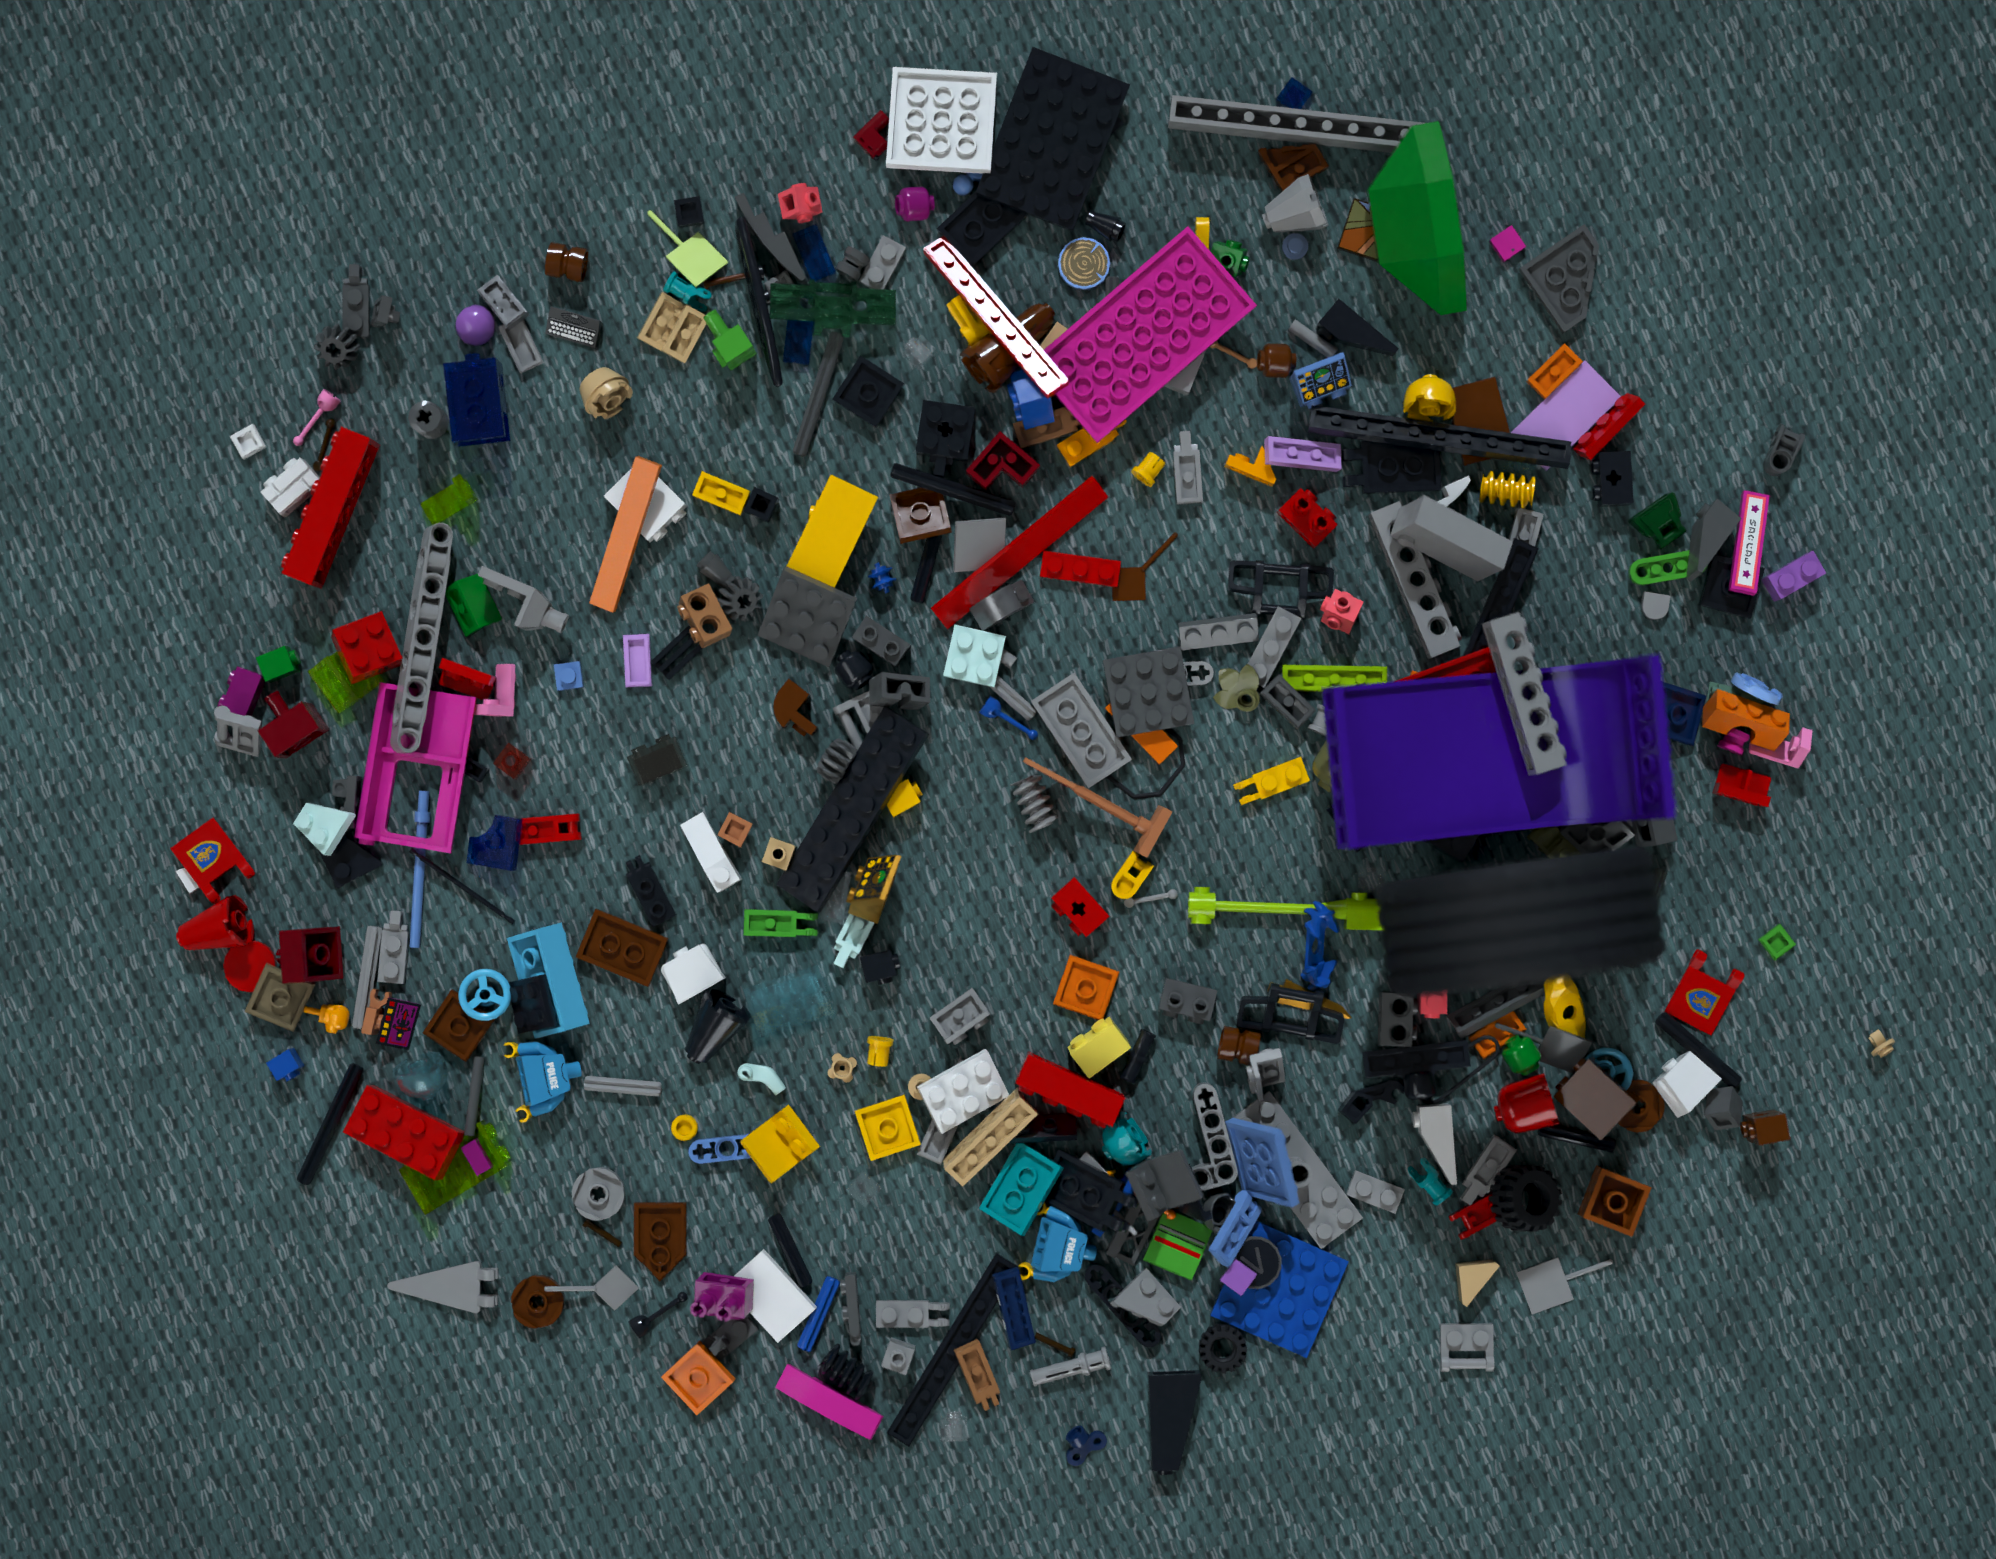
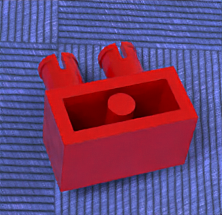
(1308, 517)

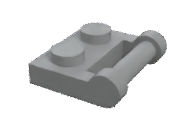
(866, 713)
(245, 732)
(1466, 1338)

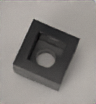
(758, 496)

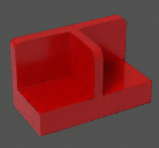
(1742, 785)

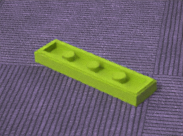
(1315, 677)

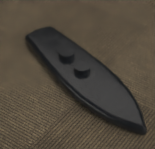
(759, 300)

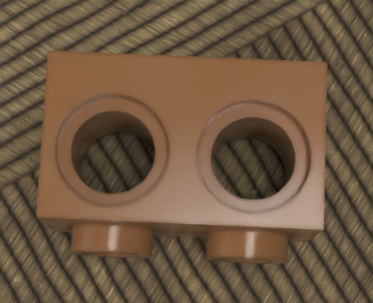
(711, 614)

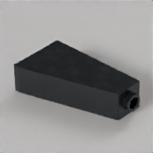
(1171, 1408)

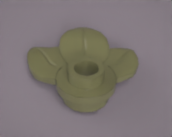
(1235, 686)

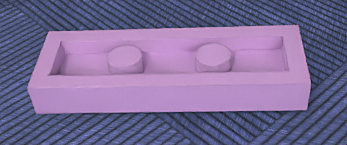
(1302, 454)

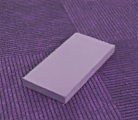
(1570, 407)

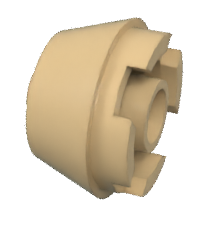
(604, 392)

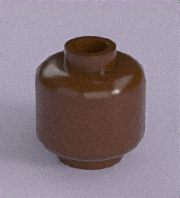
(1276, 360)

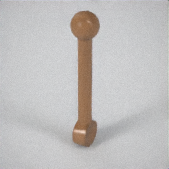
(1251, 363)

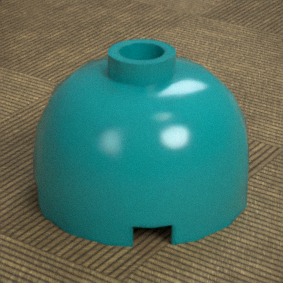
(1125, 1141)

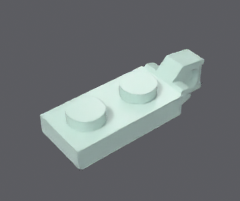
(852, 938)

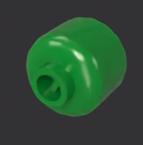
(1521, 1055)

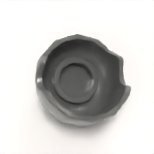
(1220, 1207)

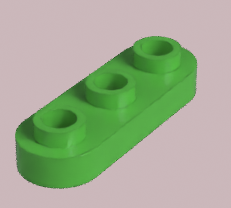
(1654, 568)

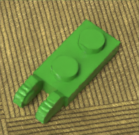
(776, 923)

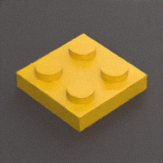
(887, 1127)

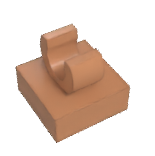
(735, 829)

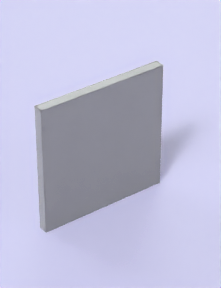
(977, 542)

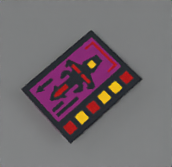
(398, 1023)

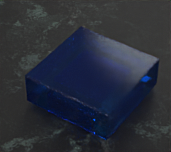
(1294, 94)

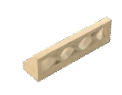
(989, 1137)

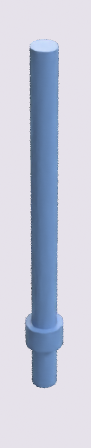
(422, 817)

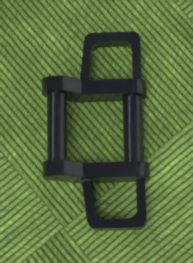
(1277, 569)
(1308, 1031)

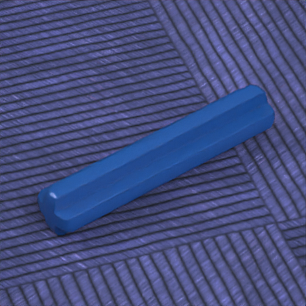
(818, 1316)

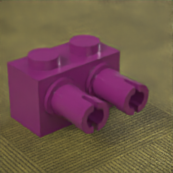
(722, 1296)

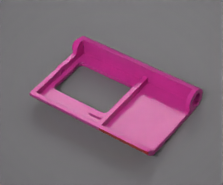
(442, 744)

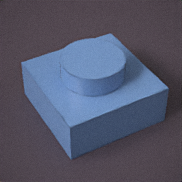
(568, 676)

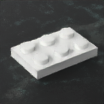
(963, 1091)

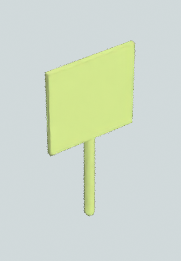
(694, 257)

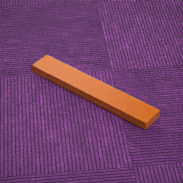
(625, 533)

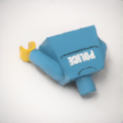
(542, 1077)
(1058, 1247)

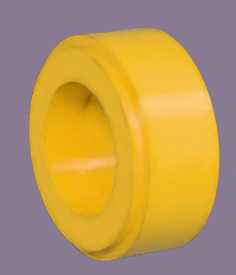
(684, 1127)

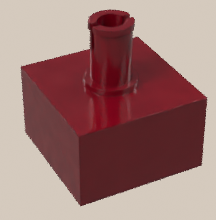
(292, 727)
(310, 954)

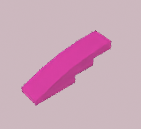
(829, 1402)

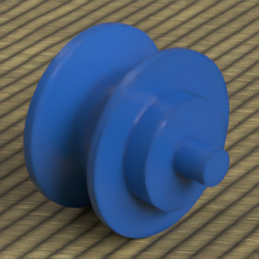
(882, 578)

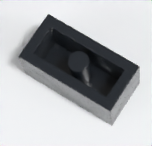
(475, 769)

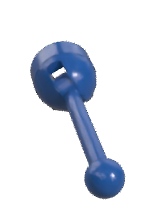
(993, 709)

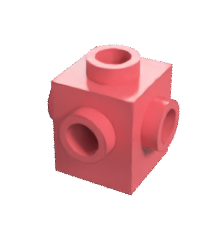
(805, 203)
(1340, 611)

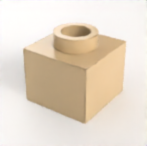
(788, 851)

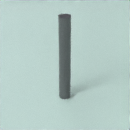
(474, 1095)

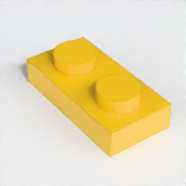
(721, 493)

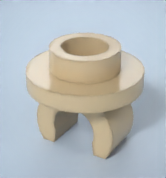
(1881, 1046)
(915, 1081)

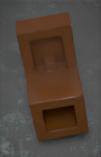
(786, 707)

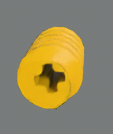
(1507, 489)

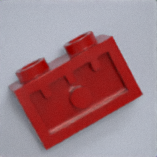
(466, 679)

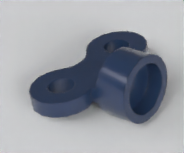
(1083, 1443)

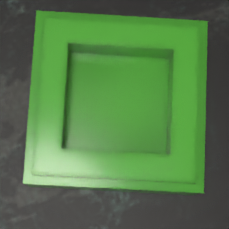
(1776, 942)

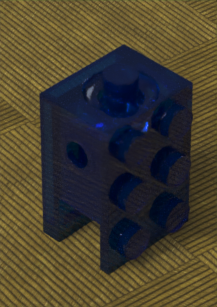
(476, 401)

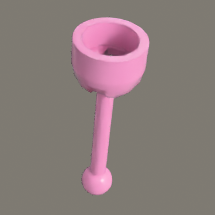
(326, 403)

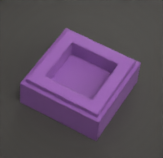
(1238, 1277)

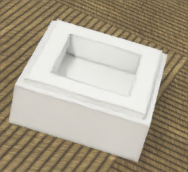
(248, 441)

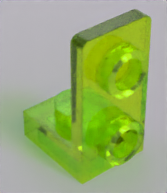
(449, 500)

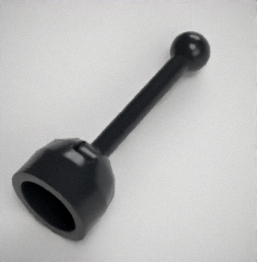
(641, 1324)

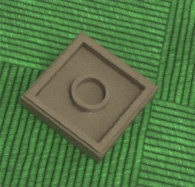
(277, 1001)

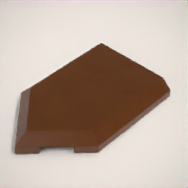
(660, 1235)

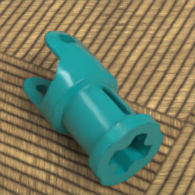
(686, 291)
(1431, 1182)

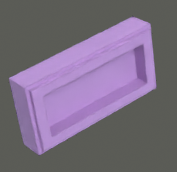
(637, 660)

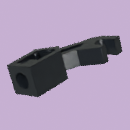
(1374, 1092)

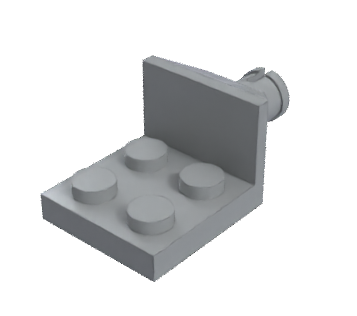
(536, 609)

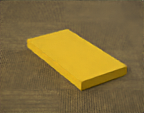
(832, 531)

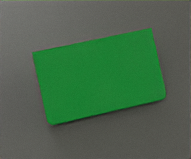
(472, 604)

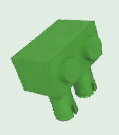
(730, 343)

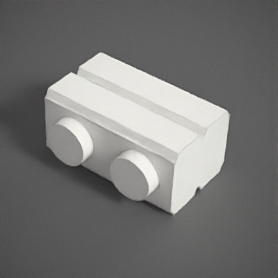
(290, 487)

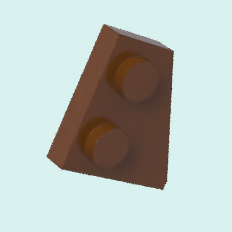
(1292, 162)

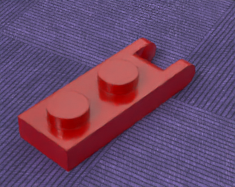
(1475, 1216)

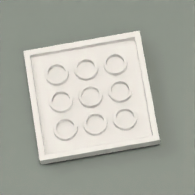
(941, 120)

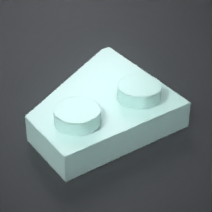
(323, 826)

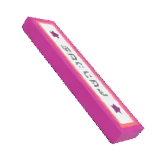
(1749, 543)

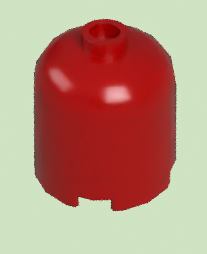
(1526, 1105)

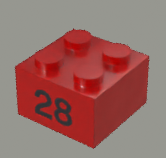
(366, 647)

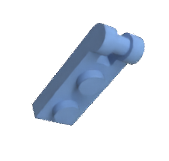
(1235, 1229)

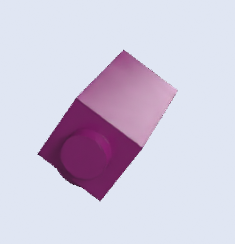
(243, 691)

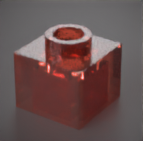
(521, 761)

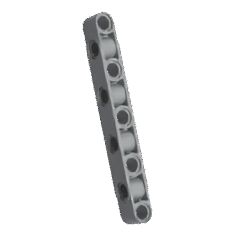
(419, 659)

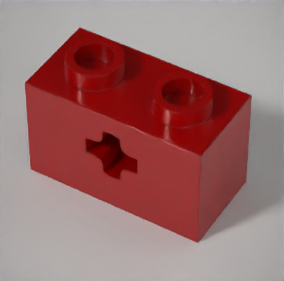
(1075, 892)

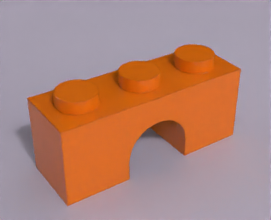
(1728, 711)

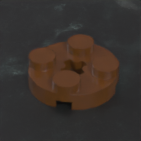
(1652, 1110)
(539, 1316)

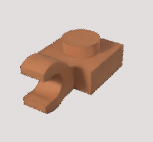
(374, 1013)

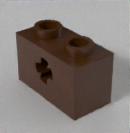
(1765, 1127)

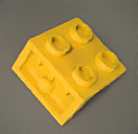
(779, 1144)

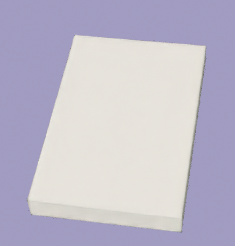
(776, 1298)

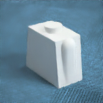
(691, 972)
(1685, 1082)

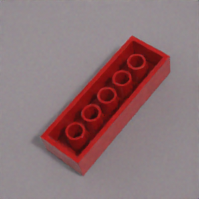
(330, 507)

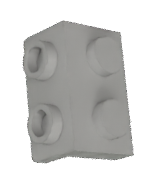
(960, 1016)
(1265, 1070)

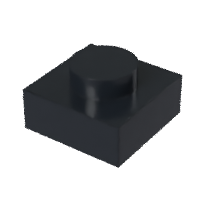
(689, 211)

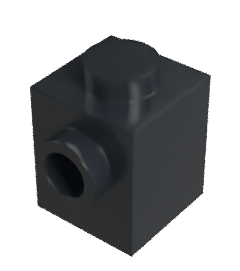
(880, 966)

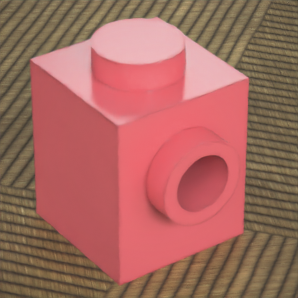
(1432, 1005)

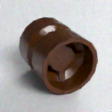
(568, 262)
(1237, 1045)

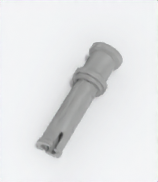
(1083, 1364)

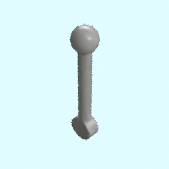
(1172, 894)

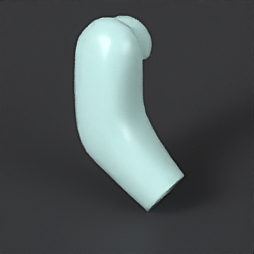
(762, 1074)

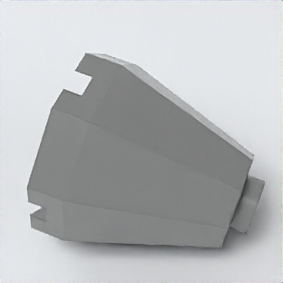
(1296, 208)

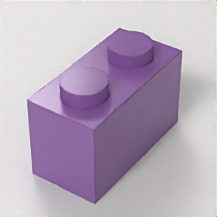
(1793, 576)

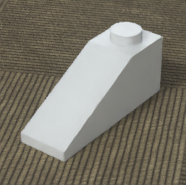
(710, 853)
(1436, 1130)

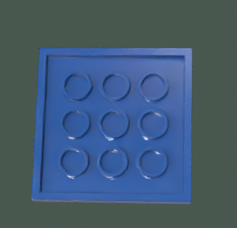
(1295, 1303)

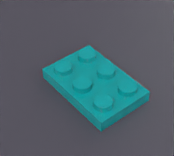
(1021, 1188)

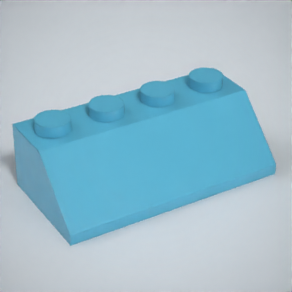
(548, 953)

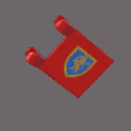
(209, 855)
(1701, 998)

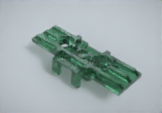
(832, 311)

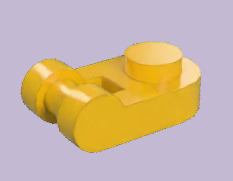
(1126, 885)

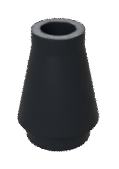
(1106, 225)

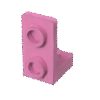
(504, 694)
(1787, 753)

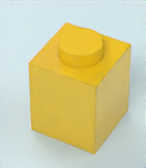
(904, 797)

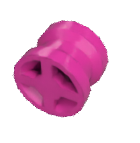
(1734, 741)

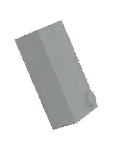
(1451, 538)

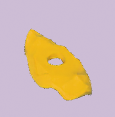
(1559, 995)

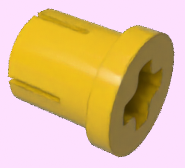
(1148, 469)
(879, 1050)

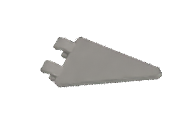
(452, 1286)

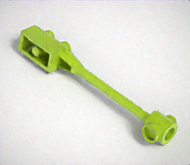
(1359, 910)

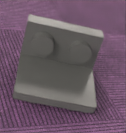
(1163, 1183)

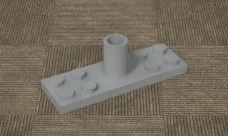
(1322, 1202)

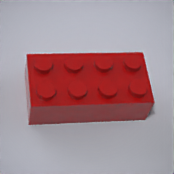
(1069, 1089)
(404, 1132)

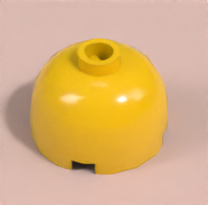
(1429, 398)

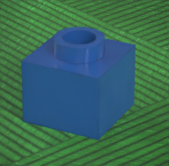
(285, 1065)

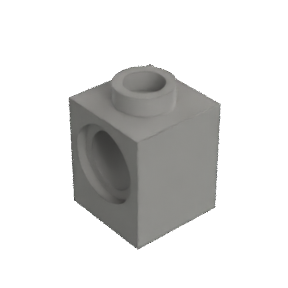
(898, 1356)

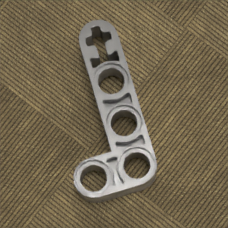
(1210, 1134)

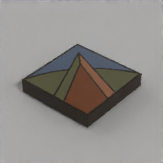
(1357, 232)

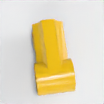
(969, 323)

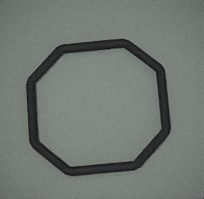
(1167, 784)

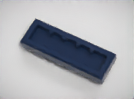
(1013, 1308)

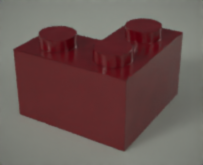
(999, 457)

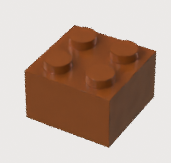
(1614, 1201)

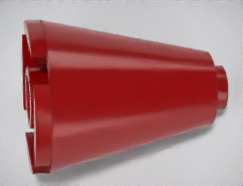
(218, 927)

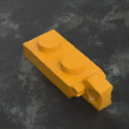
(1082, 445)

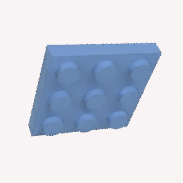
(1262, 1162)

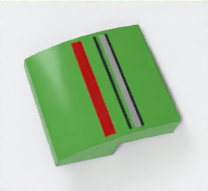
(1178, 1245)

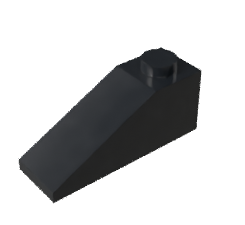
(1350, 329)

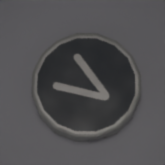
(1262, 1258)

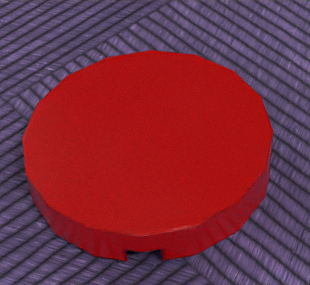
(246, 963)

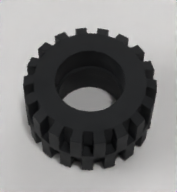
(1542, 1197)

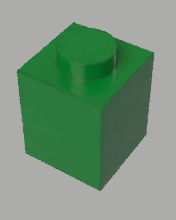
(278, 663)

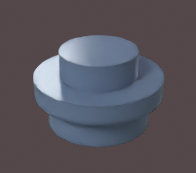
(1295, 246)

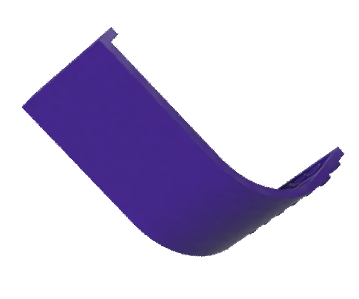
(1448, 763)

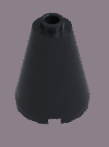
(714, 1025)

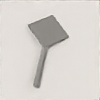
(612, 1288)

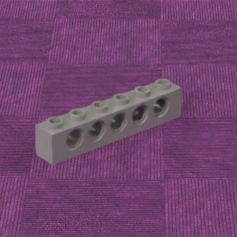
(1422, 619)
(1512, 686)

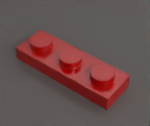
(1608, 426)
(1080, 569)

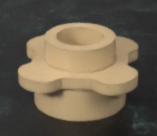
(848, 1063)

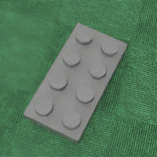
(1081, 730)

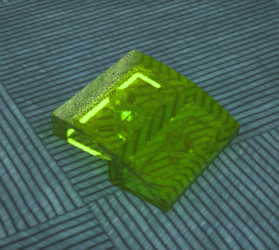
(335, 683)

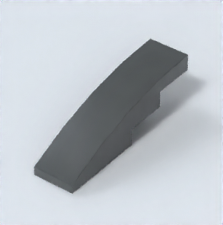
(776, 245)

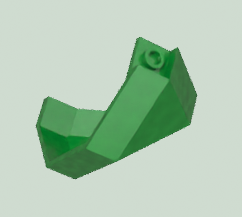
(1419, 220)

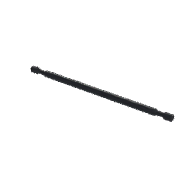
(461, 885)

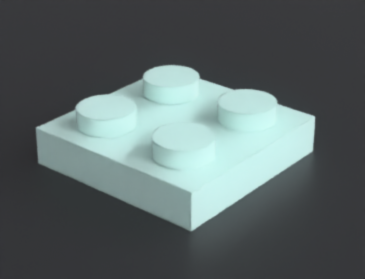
(974, 656)

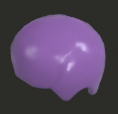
(475, 325)

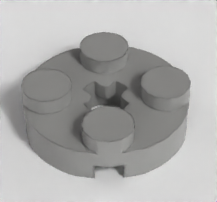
(604, 1207)

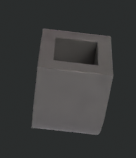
(1001, 604)

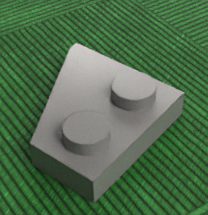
(1147, 1299)

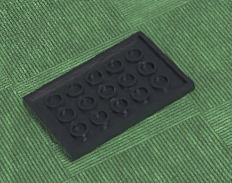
(1053, 139)

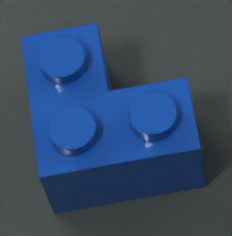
(1029, 402)

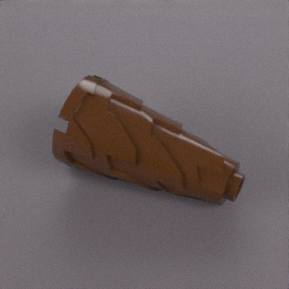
(988, 358)

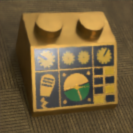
(873, 887)

